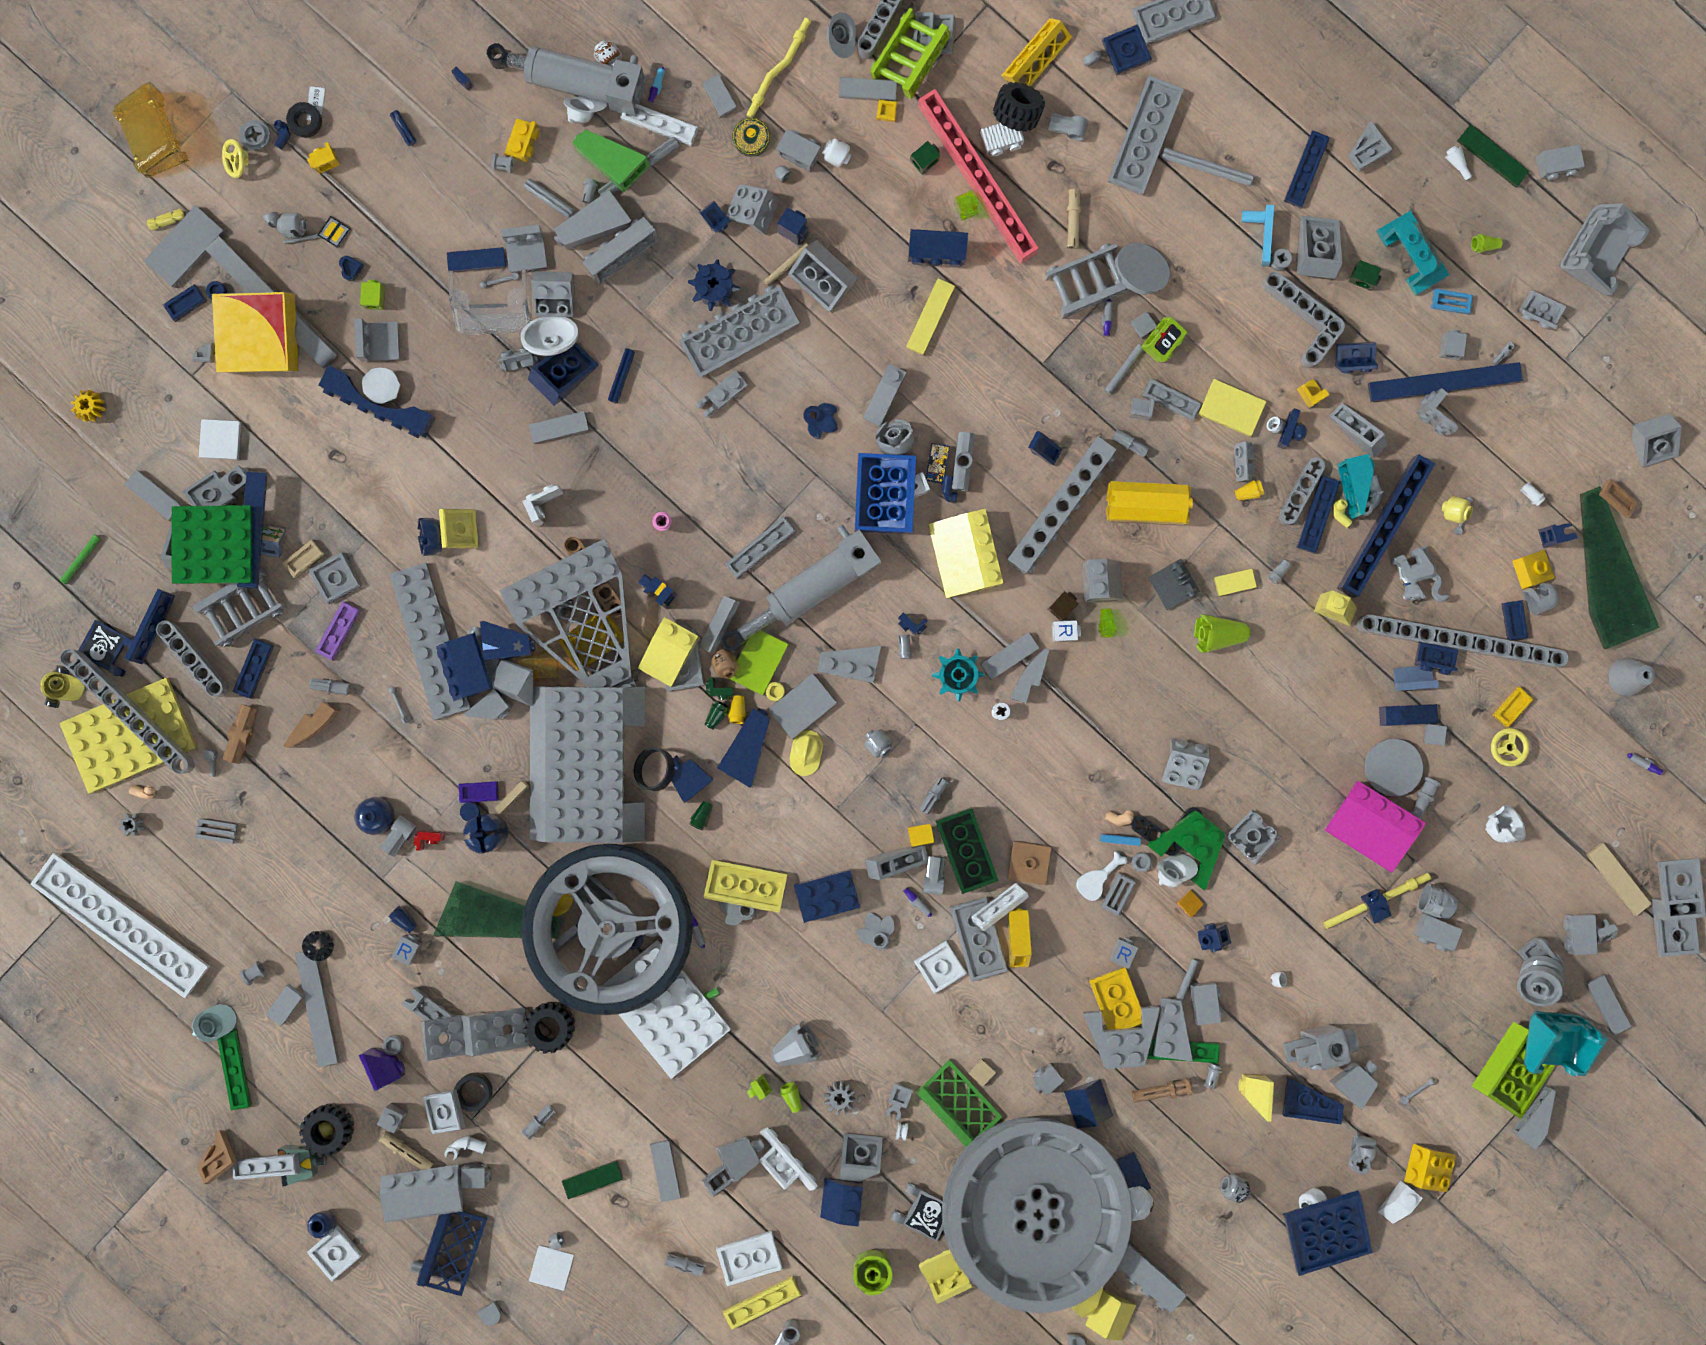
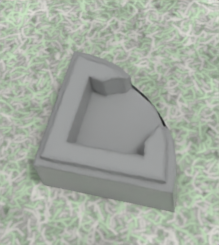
(205, 353)
(1075, 1339)

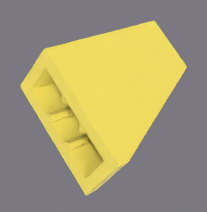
(1336, 607)

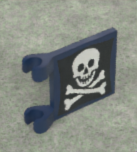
(104, 646)

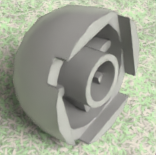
(895, 437)

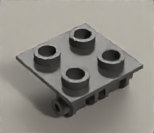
(1174, 584)

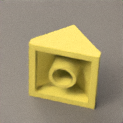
(1111, 1316)

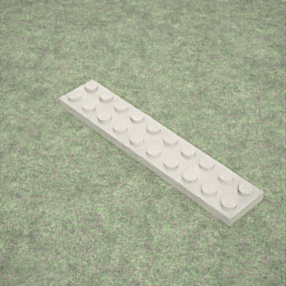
(120, 925)

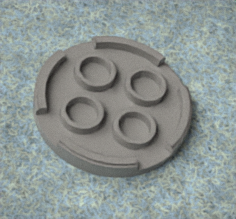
(1142, 268)
(1393, 767)

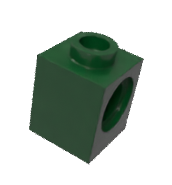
(925, 157)
(1365, 275)

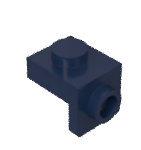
(714, 217)
(907, 624)
(1376, 905)

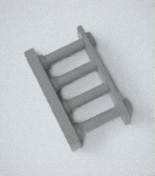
(1086, 299)
(223, 596)

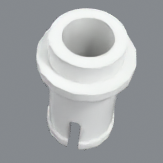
(1533, 494)

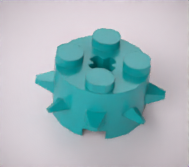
(966, 666)

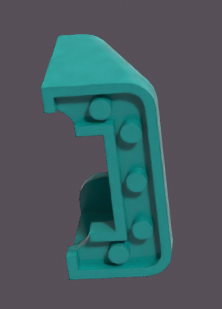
(1562, 1041)

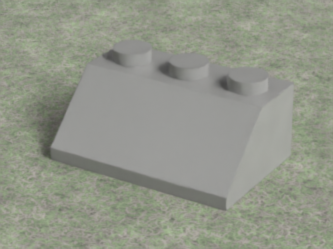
(822, 275)

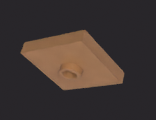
(1029, 863)

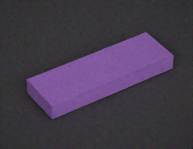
(337, 630)

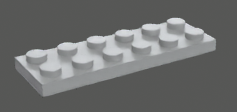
(1145, 135)

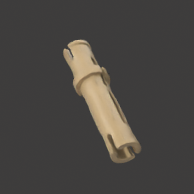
(1073, 218)
(408, 1153)

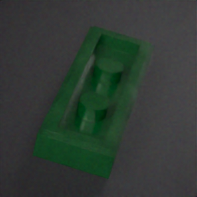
(592, 1179)

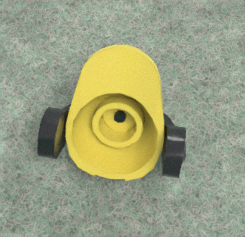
(60, 686)

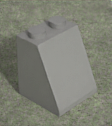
(1101, 580)

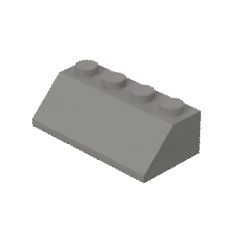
(620, 250)
(421, 1193)

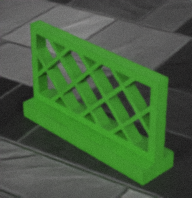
(943, 1112)

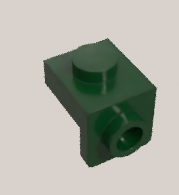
(722, 693)

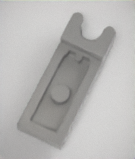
(425, 1006)

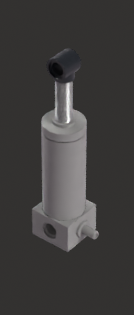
(812, 585)

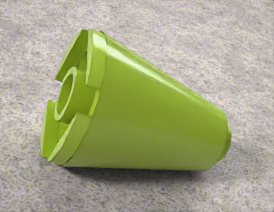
(1219, 633)

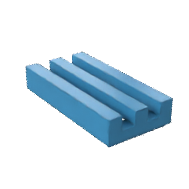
(1435, 299)
(1120, 839)

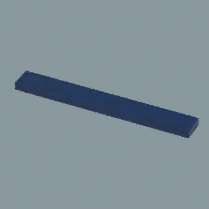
(1447, 381)

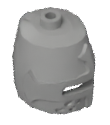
(1437, 902)

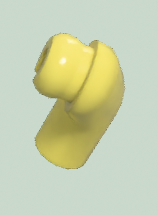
(1339, 513)

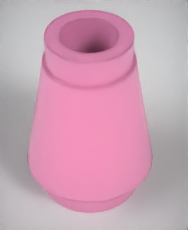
(660, 516)

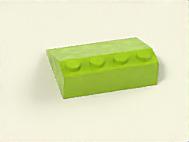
(1506, 1076)

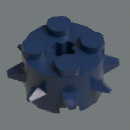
(721, 292)

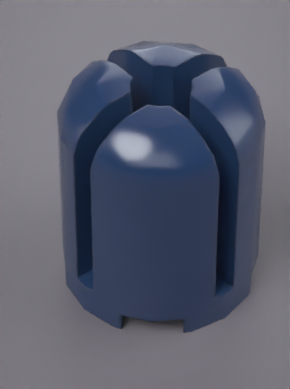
(478, 841)

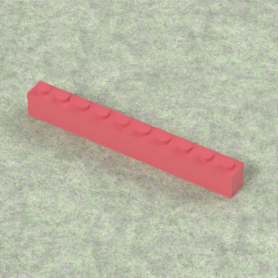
(977, 176)

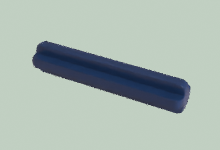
(621, 375)

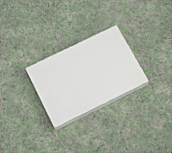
(749, 1258)

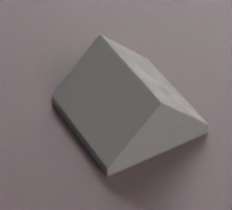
(514, 681)

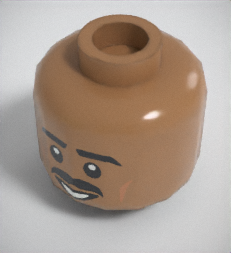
(725, 664)

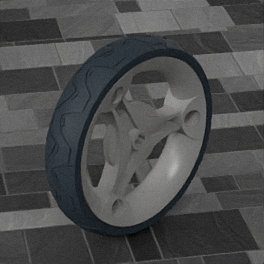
(595, 997)

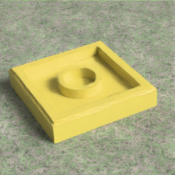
(458, 528)

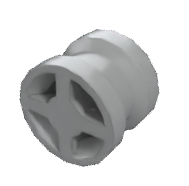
(1278, 263)

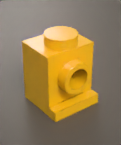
(323, 158)

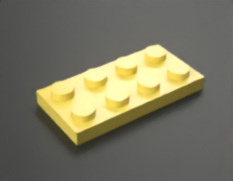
(745, 886)

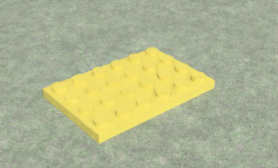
(110, 751)

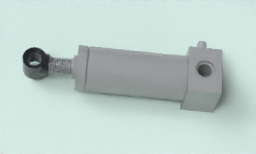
(617, 85)

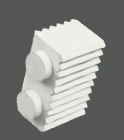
(1000, 138)

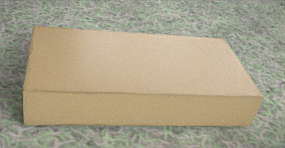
(303, 558)
(511, 797)

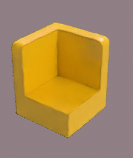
(1312, 393)
(920, 835)

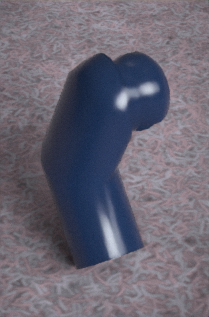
(283, 132)
(946, 489)

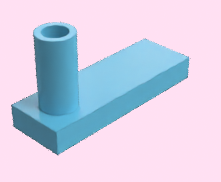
(1267, 218)

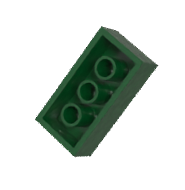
(966, 850)

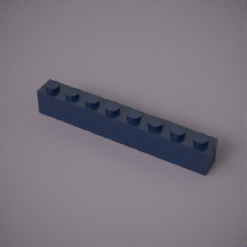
(1386, 526)

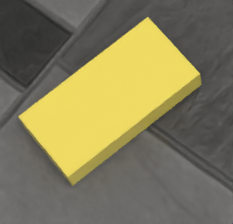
(1235, 582)

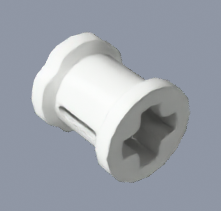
(1006, 713)

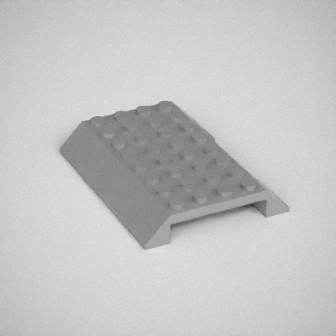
(581, 764)

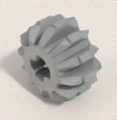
(831, 1099)

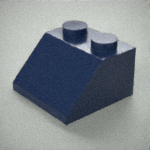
(842, 1201)

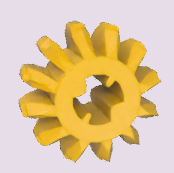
(81, 409)

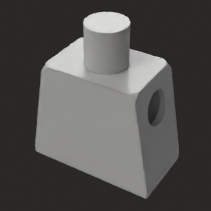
(1356, 1083)
(739, 1156)

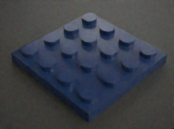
(1328, 1233)

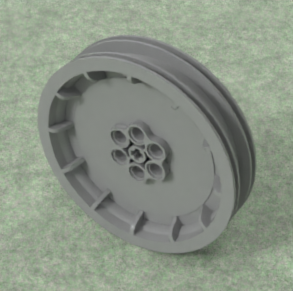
(1090, 1210)

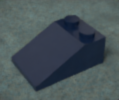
(561, 373)

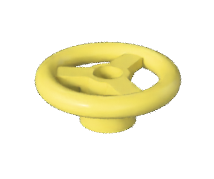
(238, 158)
(1502, 747)

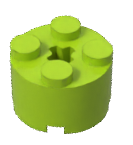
(875, 1261)

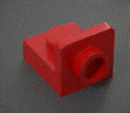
(431, 836)

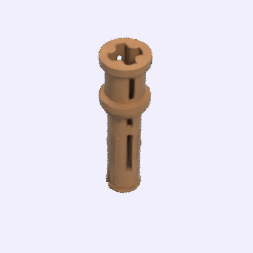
(1171, 1087)

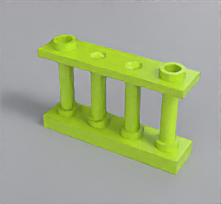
(919, 68)

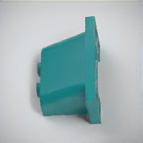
(1419, 249)

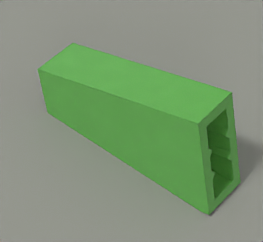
(613, 160)

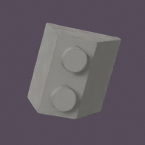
(1656, 439)

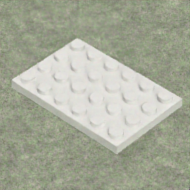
(677, 1023)

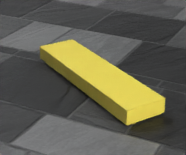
(930, 316)
(761, 1302)

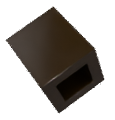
(1063, 605)

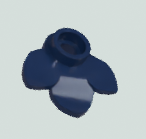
(823, 421)

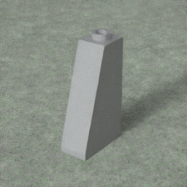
(593, 222)

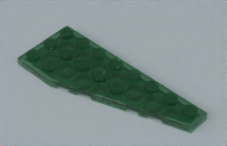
(1613, 587)

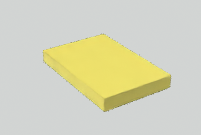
(1232, 407)

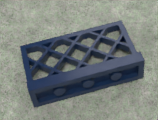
(434, 1247)

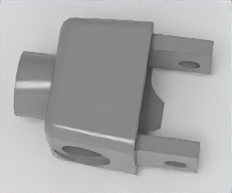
(1322, 1047)

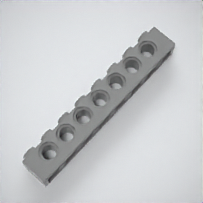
(1106, 454)

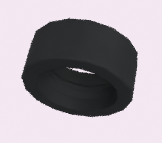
(484, 1081)

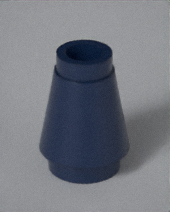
(402, 919)

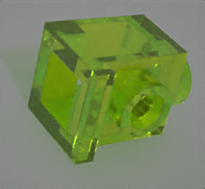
(966, 205)

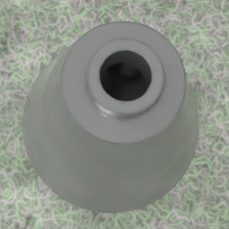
(1629, 676)

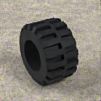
(1018, 106)
(533, 1032)
(315, 1141)

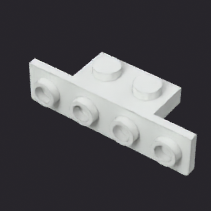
(782, 1164)

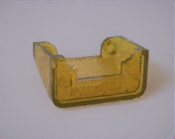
(149, 131)

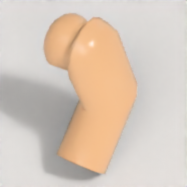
(145, 793)
(1120, 820)

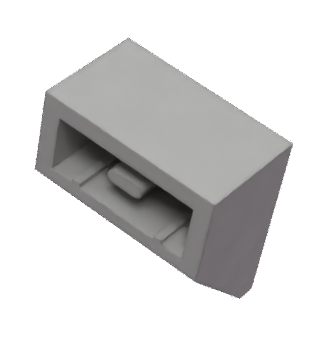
(553, 294)

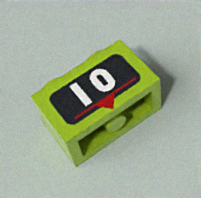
(1164, 339)

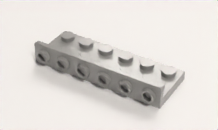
(738, 330)

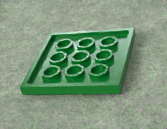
(211, 544)

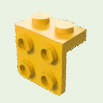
(1429, 1168)

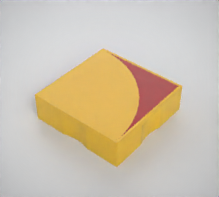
(255, 332)

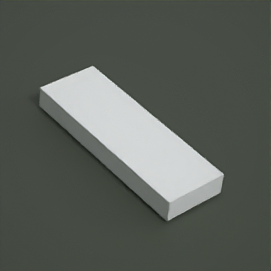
(1000, 906)

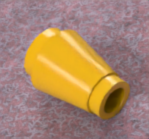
(1249, 491)
(737, 711)

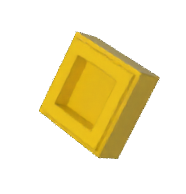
(886, 111)

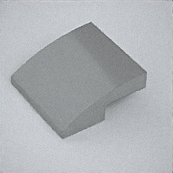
(934, 22)

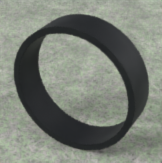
(669, 771)

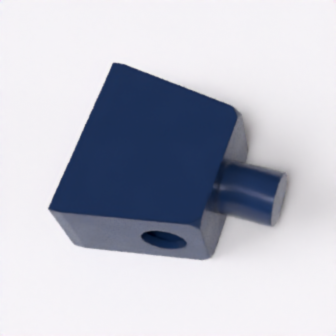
(689, 778)

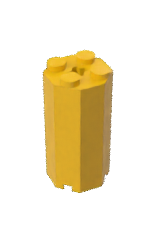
(1148, 502)

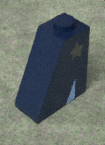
(504, 643)

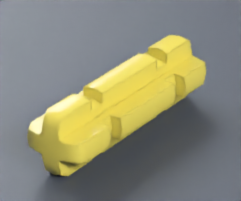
(165, 219)

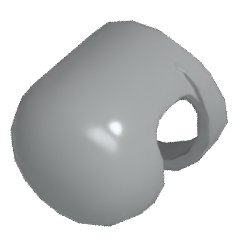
(1539, 605)

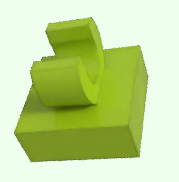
(759, 1087)

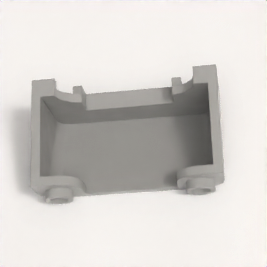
(1602, 245)

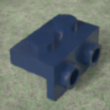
(1356, 357)
(1436, 657)

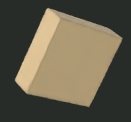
(982, 1072)

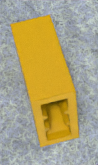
(1019, 938)

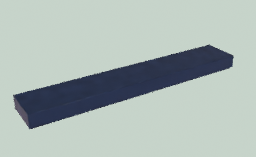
(255, 496)

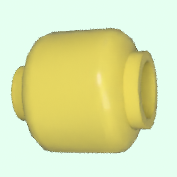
(1457, 509)

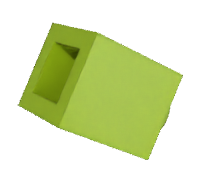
(372, 295)

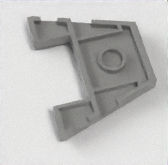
(1123, 1046)

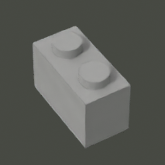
(798, 149)
(1560, 162)
(1438, 932)
(1580, 934)
(1205, 1003)

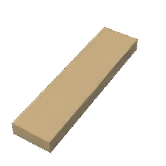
(1618, 879)

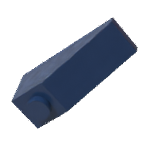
(1408, 715)

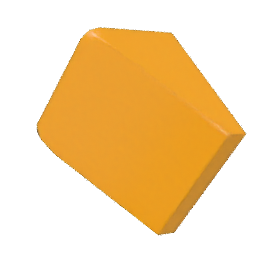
(1190, 903)

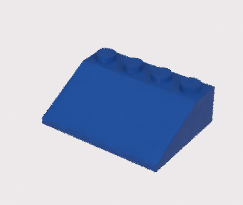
(885, 493)

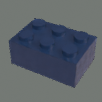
(827, 895)

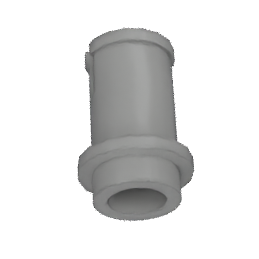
(589, 190)
(1280, 570)
(904, 647)
(1213, 1075)

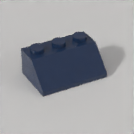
(937, 247)
(464, 667)

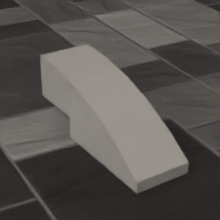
(1030, 676)

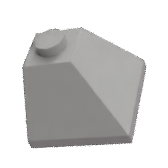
(860, 1157)

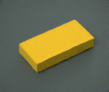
(1512, 707)

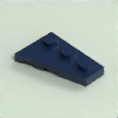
(1309, 1104)

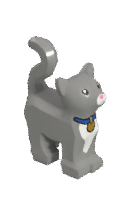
(1418, 572)

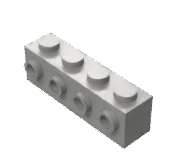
(1151, 1279)

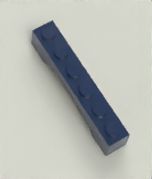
(411, 418)

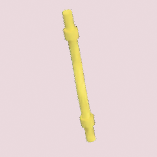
(758, 98)

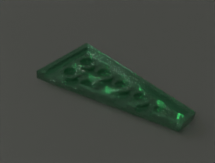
(483, 915)

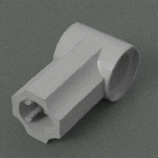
(1073, 127)
(401, 831)
(934, 878)
(786, 1338)

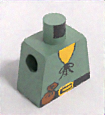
(307, 1162)

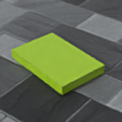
(759, 661)

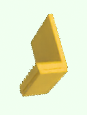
(1533, 569)

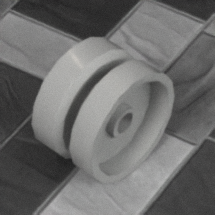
(1541, 980)

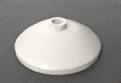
(549, 335)

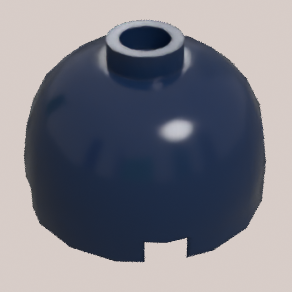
(430, 536)
(374, 816)

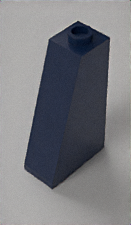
(745, 751)

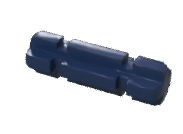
(402, 128)

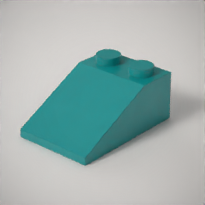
(1356, 480)

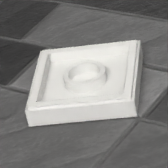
(220, 439)
(940, 967)
(335, 1253)

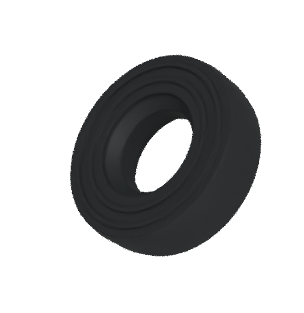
(312, 128)

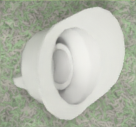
(582, 109)
(1176, 870)

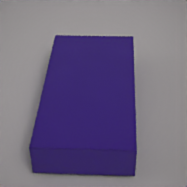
(478, 792)

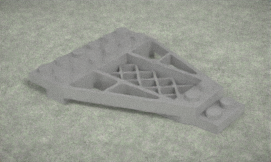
(561, 583)

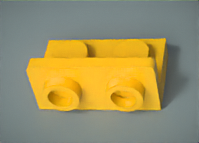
(522, 140)

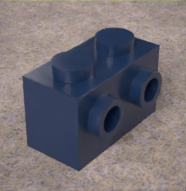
(793, 226)

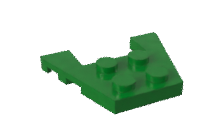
(1196, 837)

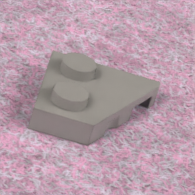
(1369, 148)

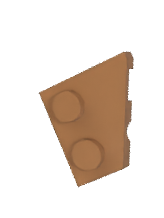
(217, 1159)

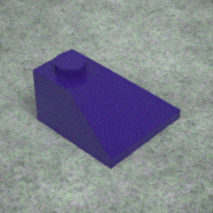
(381, 1067)

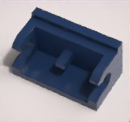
(1555, 534)

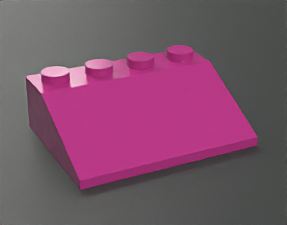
(1375, 826)

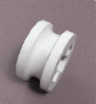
(901, 1131)

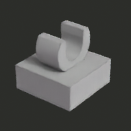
(1606, 933)

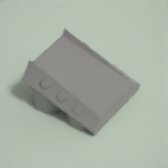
(1253, 837)

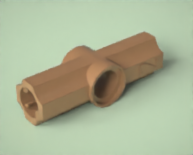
(240, 734)

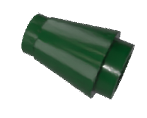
(716, 714)
(701, 816)

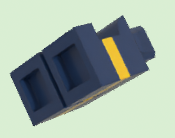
(657, 587)

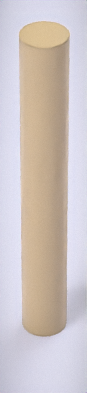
(784, 267)

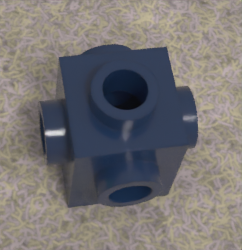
(1214, 937)

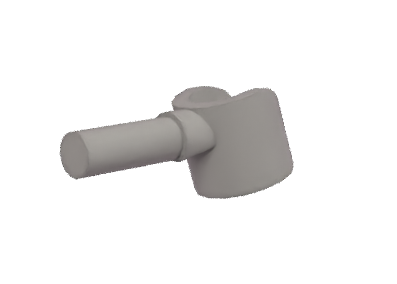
(212, 756)

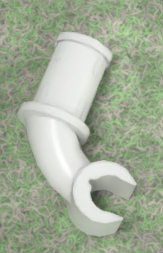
(1375, 495)
(466, 1142)

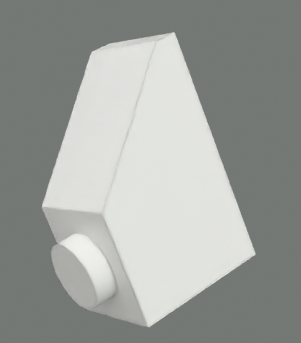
(1399, 1203)

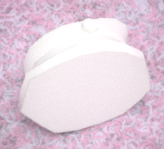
(380, 385)

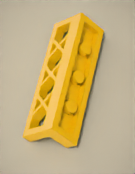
(1035, 51)

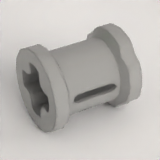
(503, 163)
(253, 973)

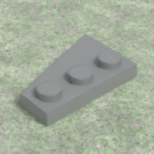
(851, 663)
(1171, 1031)

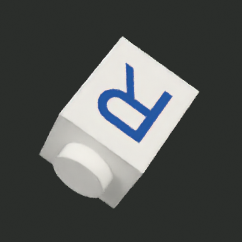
(1065, 631)

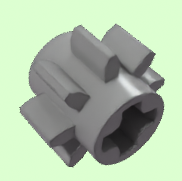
(127, 827)

